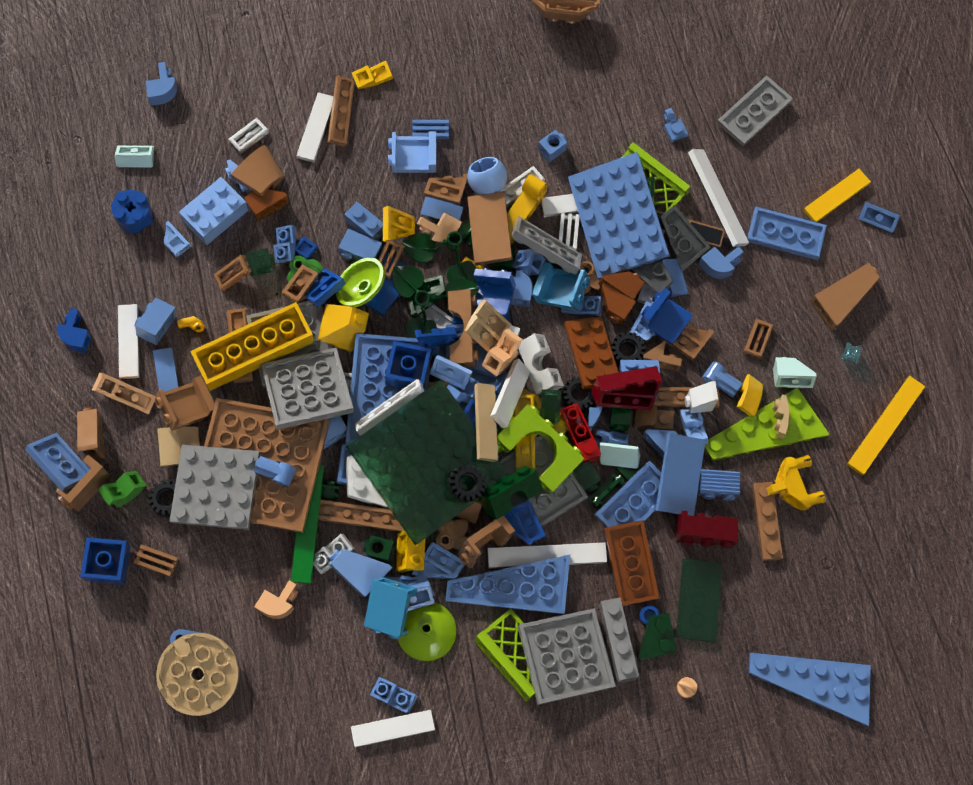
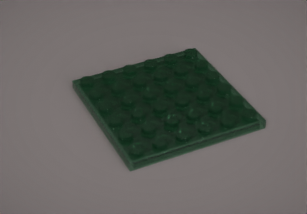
(413, 457)

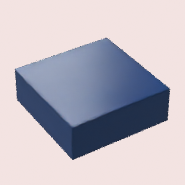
(305, 248)

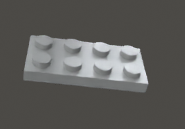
(754, 111)
(547, 245)

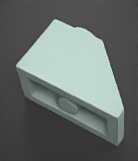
(792, 374)

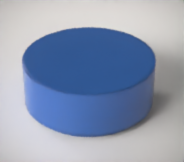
(647, 611)

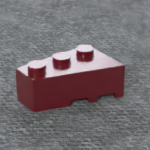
(628, 389)
(706, 530)

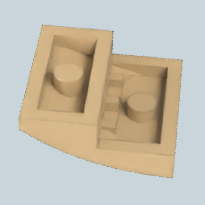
(486, 326)
(172, 441)

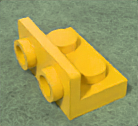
(409, 555)

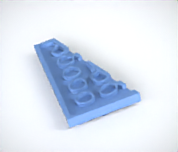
(528, 587)
(826, 683)

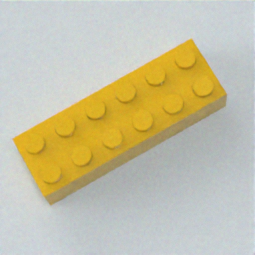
(252, 346)

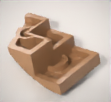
(258, 172)

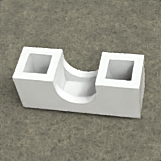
(532, 352)

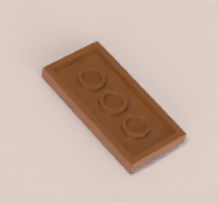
(590, 349)
(631, 562)

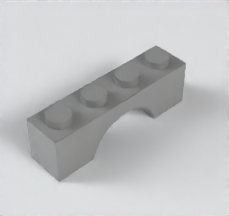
(619, 639)

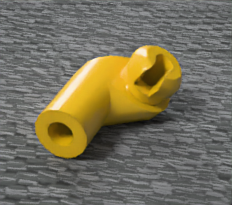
(191, 322)

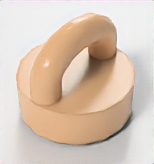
(686, 687)

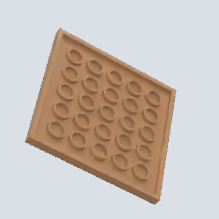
(253, 428)

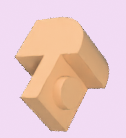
(442, 229)
(503, 354)
(277, 607)

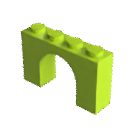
(564, 455)

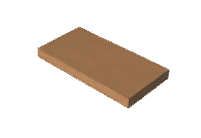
(489, 228)

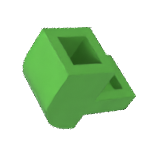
(123, 490)

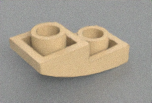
(781, 412)

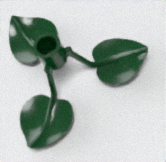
(421, 250)
(408, 281)

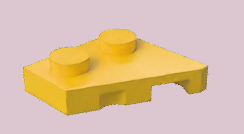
(397, 224)

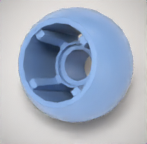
(487, 176)

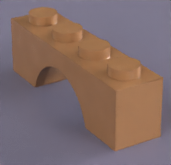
(462, 305)

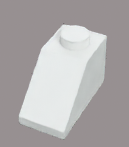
(702, 398)

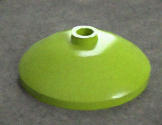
(362, 282)
(431, 644)

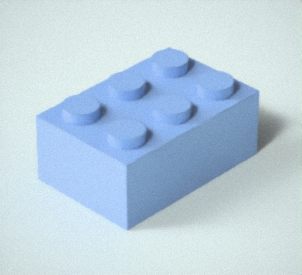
(213, 211)

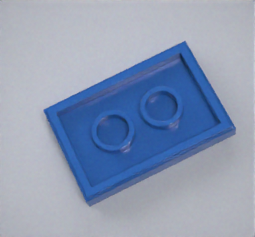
(387, 295)

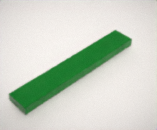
(306, 542)

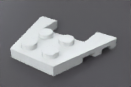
(359, 485)

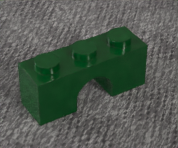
(498, 496)

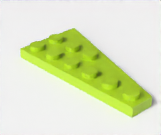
(759, 434)

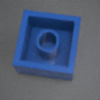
(407, 364)
(105, 561)

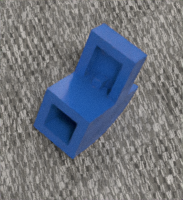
(73, 336)

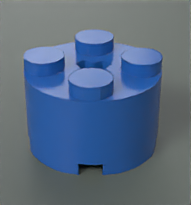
(132, 211)

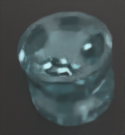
(851, 353)

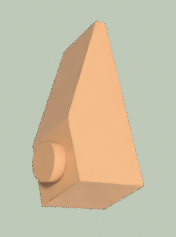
(124, 393)

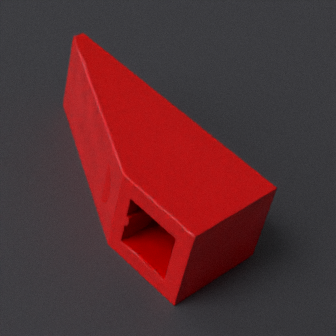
(580, 433)

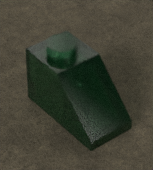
(550, 405)

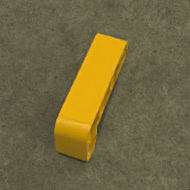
(527, 202)

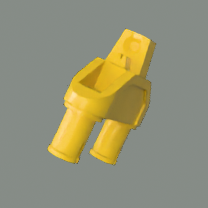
(791, 487)

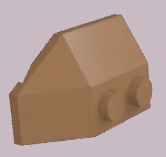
(568, 10)

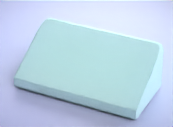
(134, 156)
(619, 455)

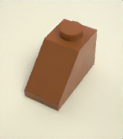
(265, 205)
(625, 282)
(616, 304)

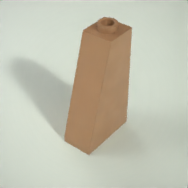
(843, 296)

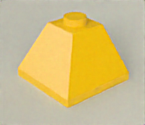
(341, 325)

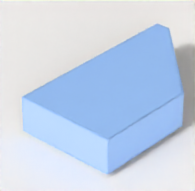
(175, 241)

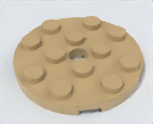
(177, 680)

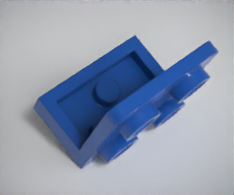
(496, 288)
(665, 317)

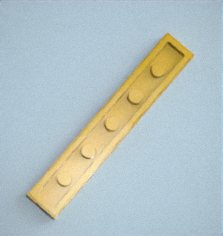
(885, 425)

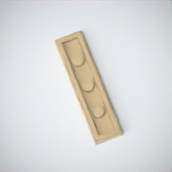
(485, 425)

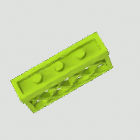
(663, 174)
(502, 661)

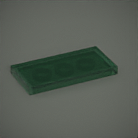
(698, 600)

